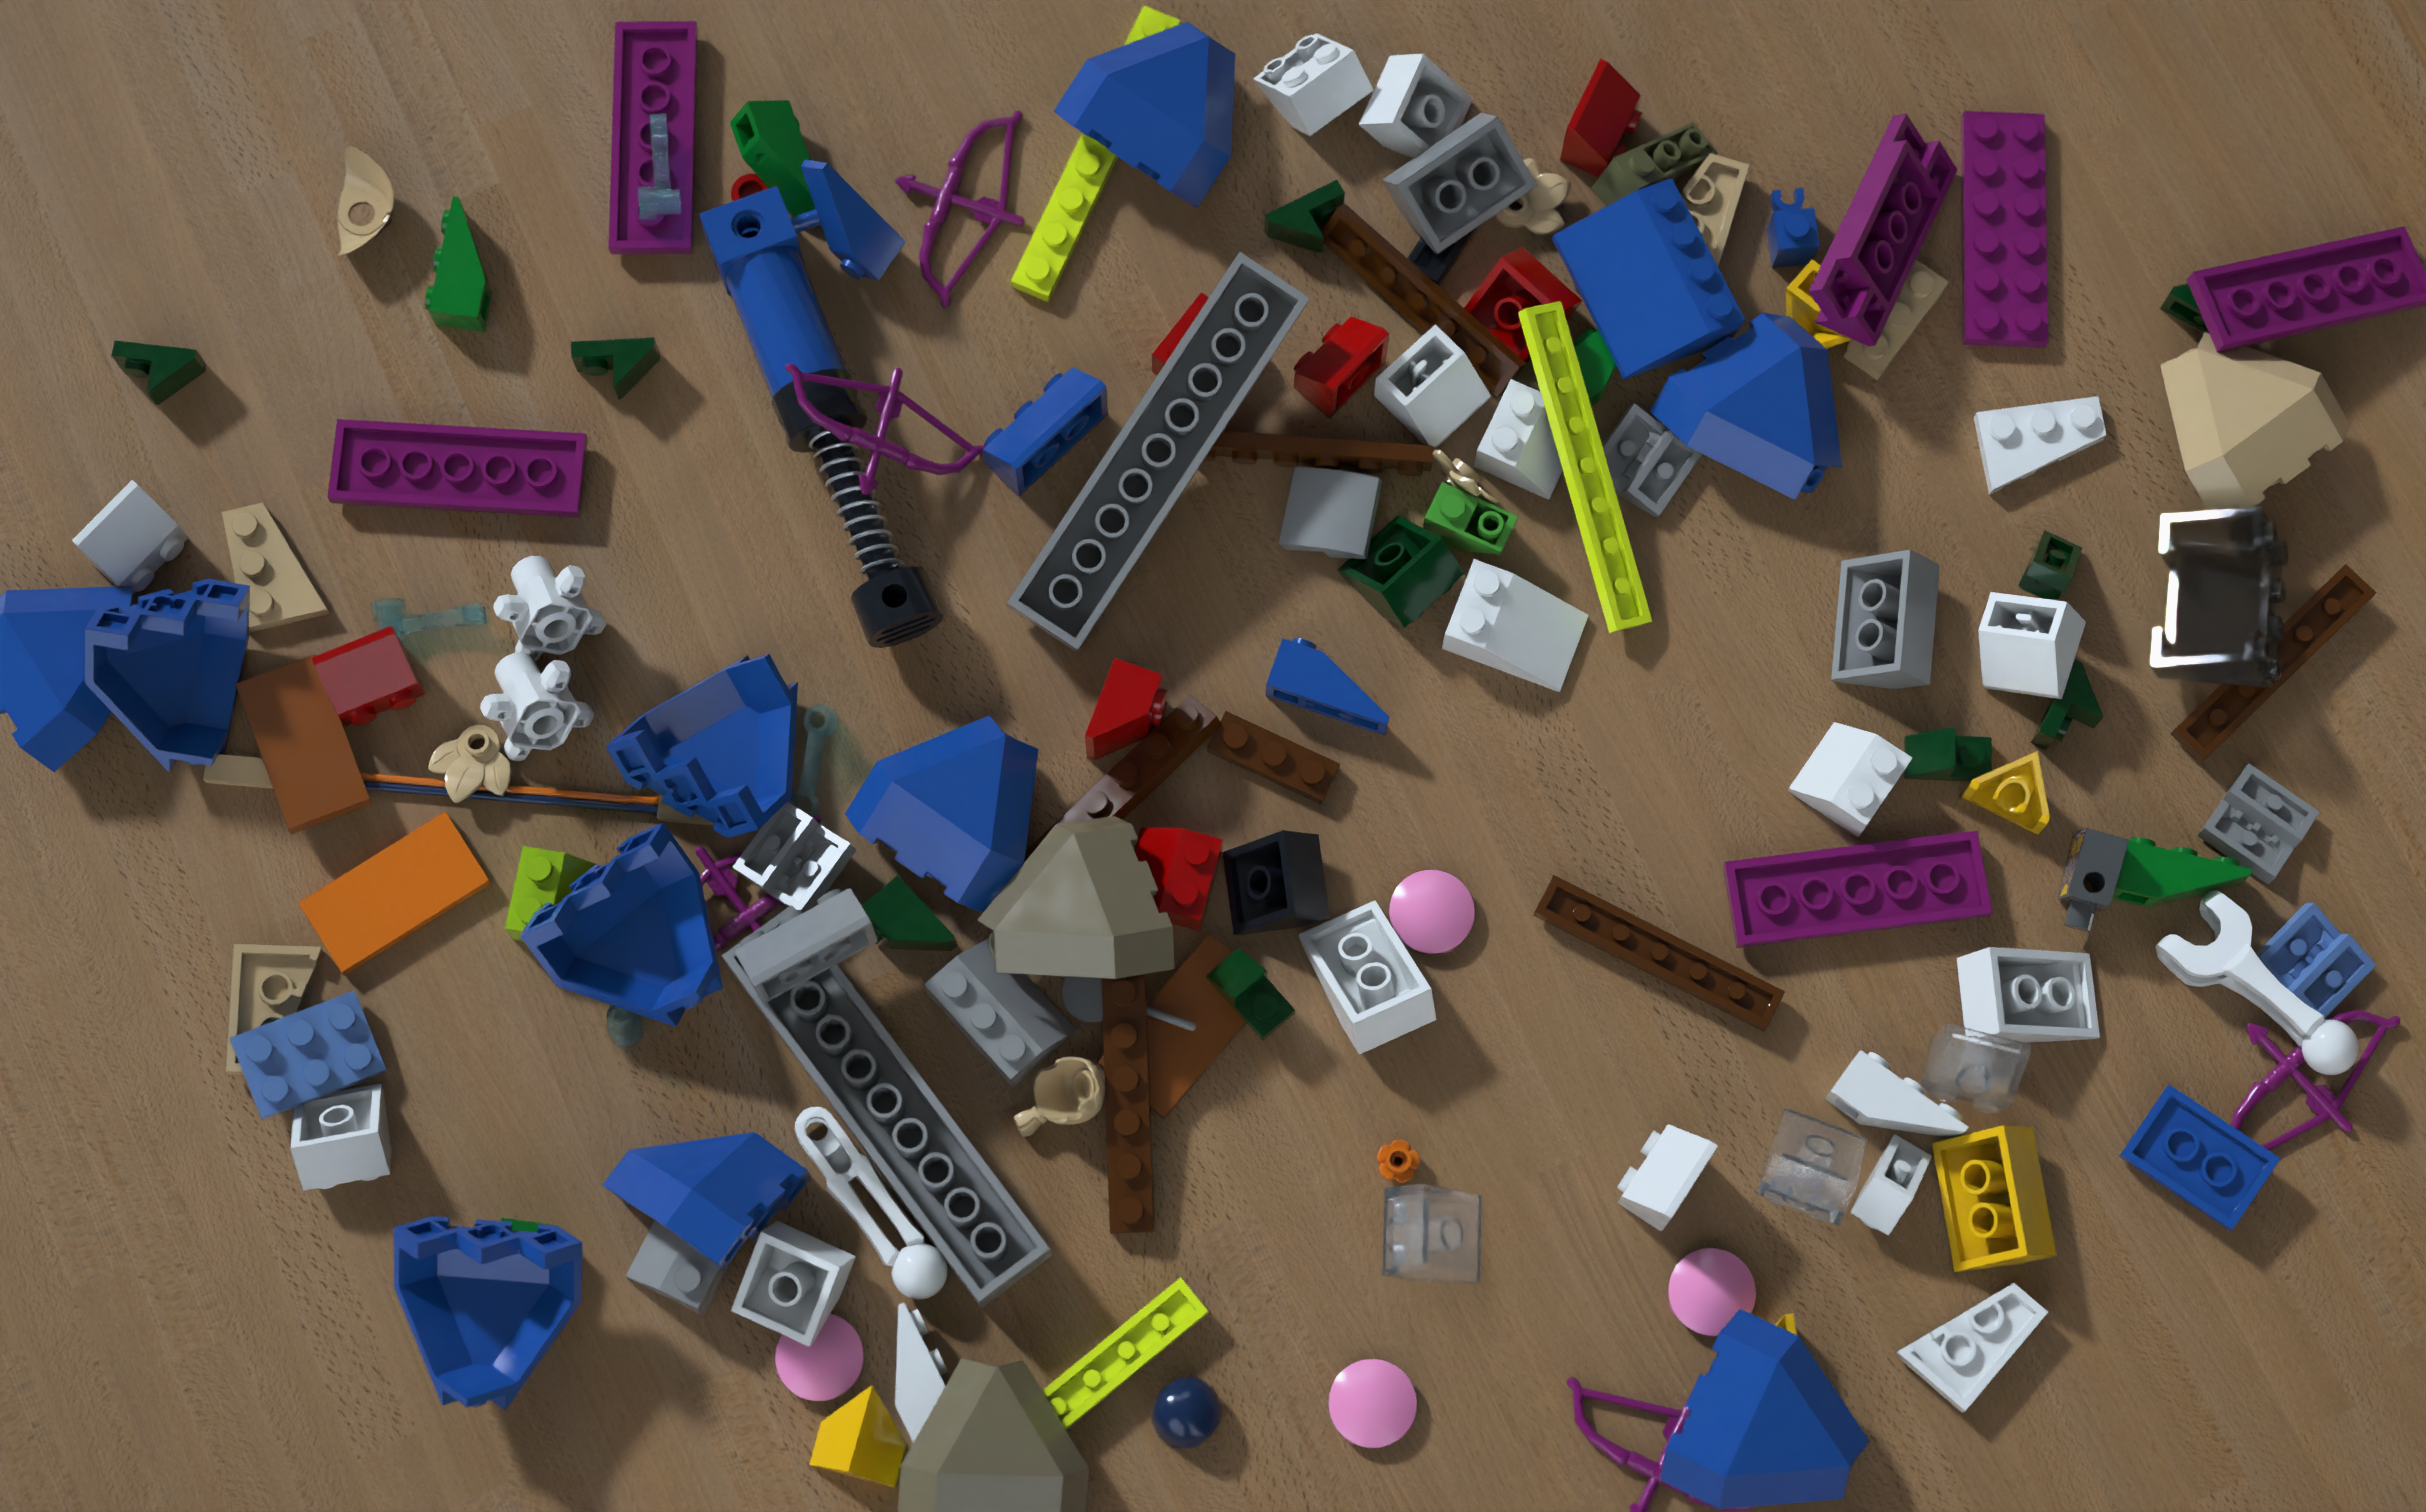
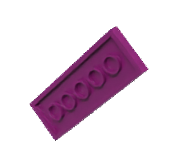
(652, 76)
(2004, 229)
(2309, 288)
(458, 468)
(1857, 889)

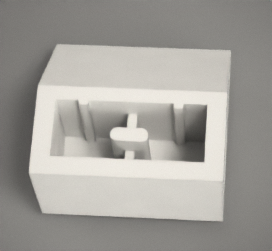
(1314, 83)
(1431, 388)
(2028, 644)

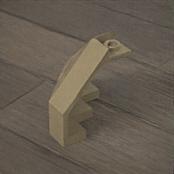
(1081, 908)
(993, 1448)

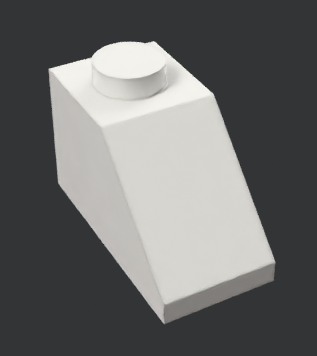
(1891, 1185)

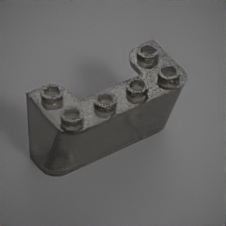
(2222, 598)

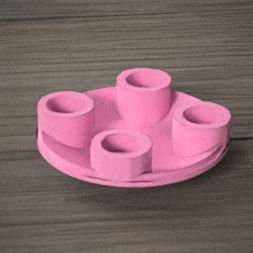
(1432, 911)
(1710, 1290)
(826, 1366)
(1372, 1403)

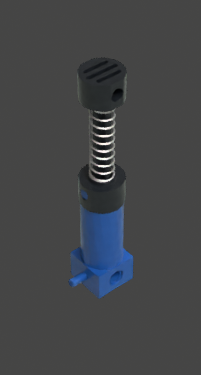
(767, 278)

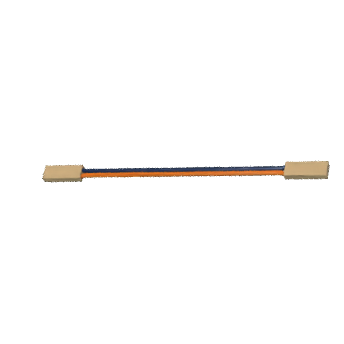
(253, 773)

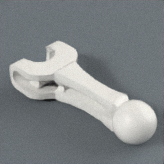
(2230, 961)
(918, 1268)

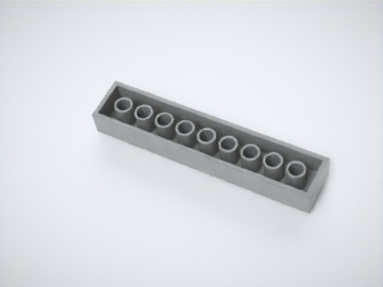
(1157, 452)
(903, 1129)

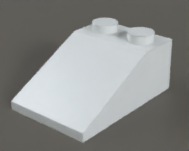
(1514, 626)
(1369, 977)
(2028, 994)

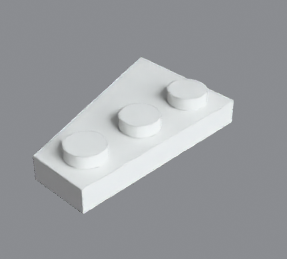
(2030, 437)
(1974, 1346)

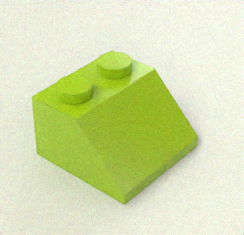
(541, 879)

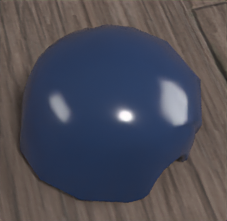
(1186, 1412)

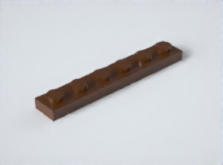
(1419, 296)
(1324, 452)
(2303, 636)
(1144, 766)
(1659, 953)
(1128, 1105)

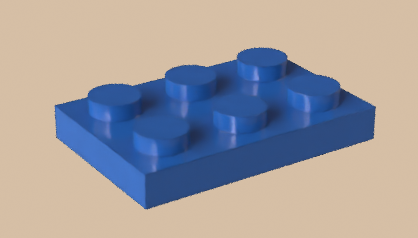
(2199, 1157)

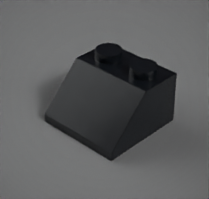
(1276, 883)

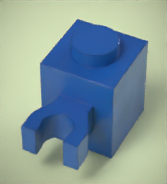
(1792, 231)

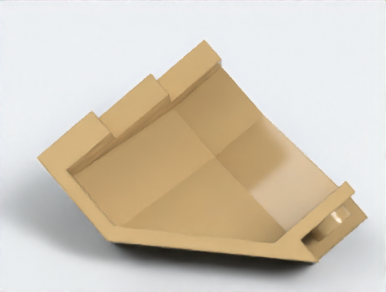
(2247, 420)

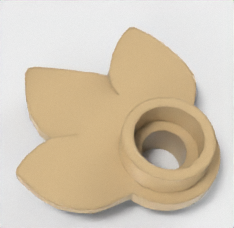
(1538, 204)
(1462, 477)
(470, 768)

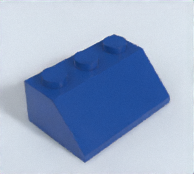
(1046, 429)

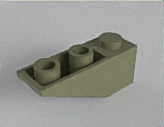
(1656, 161)

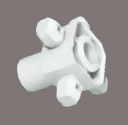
(548, 608)
(534, 705)

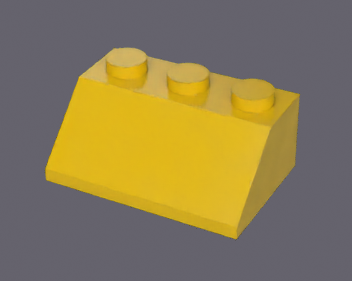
(1994, 1198)

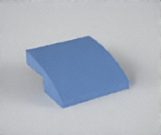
(2315, 959)

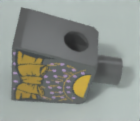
(2099, 860)

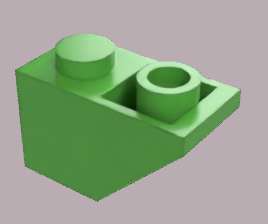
(1468, 521)

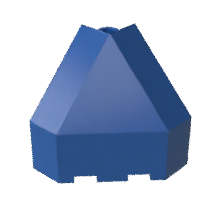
(1160, 107)
(1759, 406)
(172, 667)
(46, 668)
(718, 747)
(954, 809)
(632, 931)
(710, 1189)
(485, 1301)
(1763, 1424)

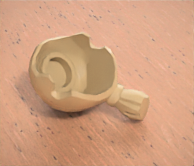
(1064, 1094)

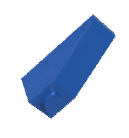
(850, 224)
(1317, 684)

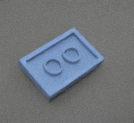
(308, 1055)

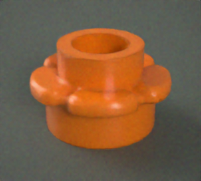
(1389, 1169)

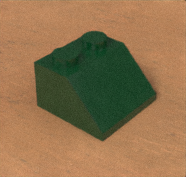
(1403, 571)

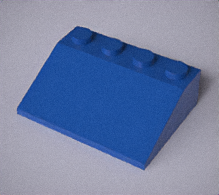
(1649, 280)

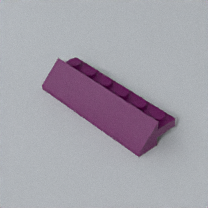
(1882, 233)

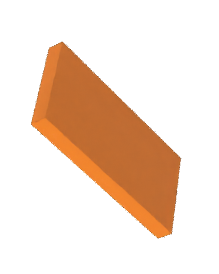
(394, 893)

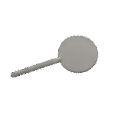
(1084, 1002)

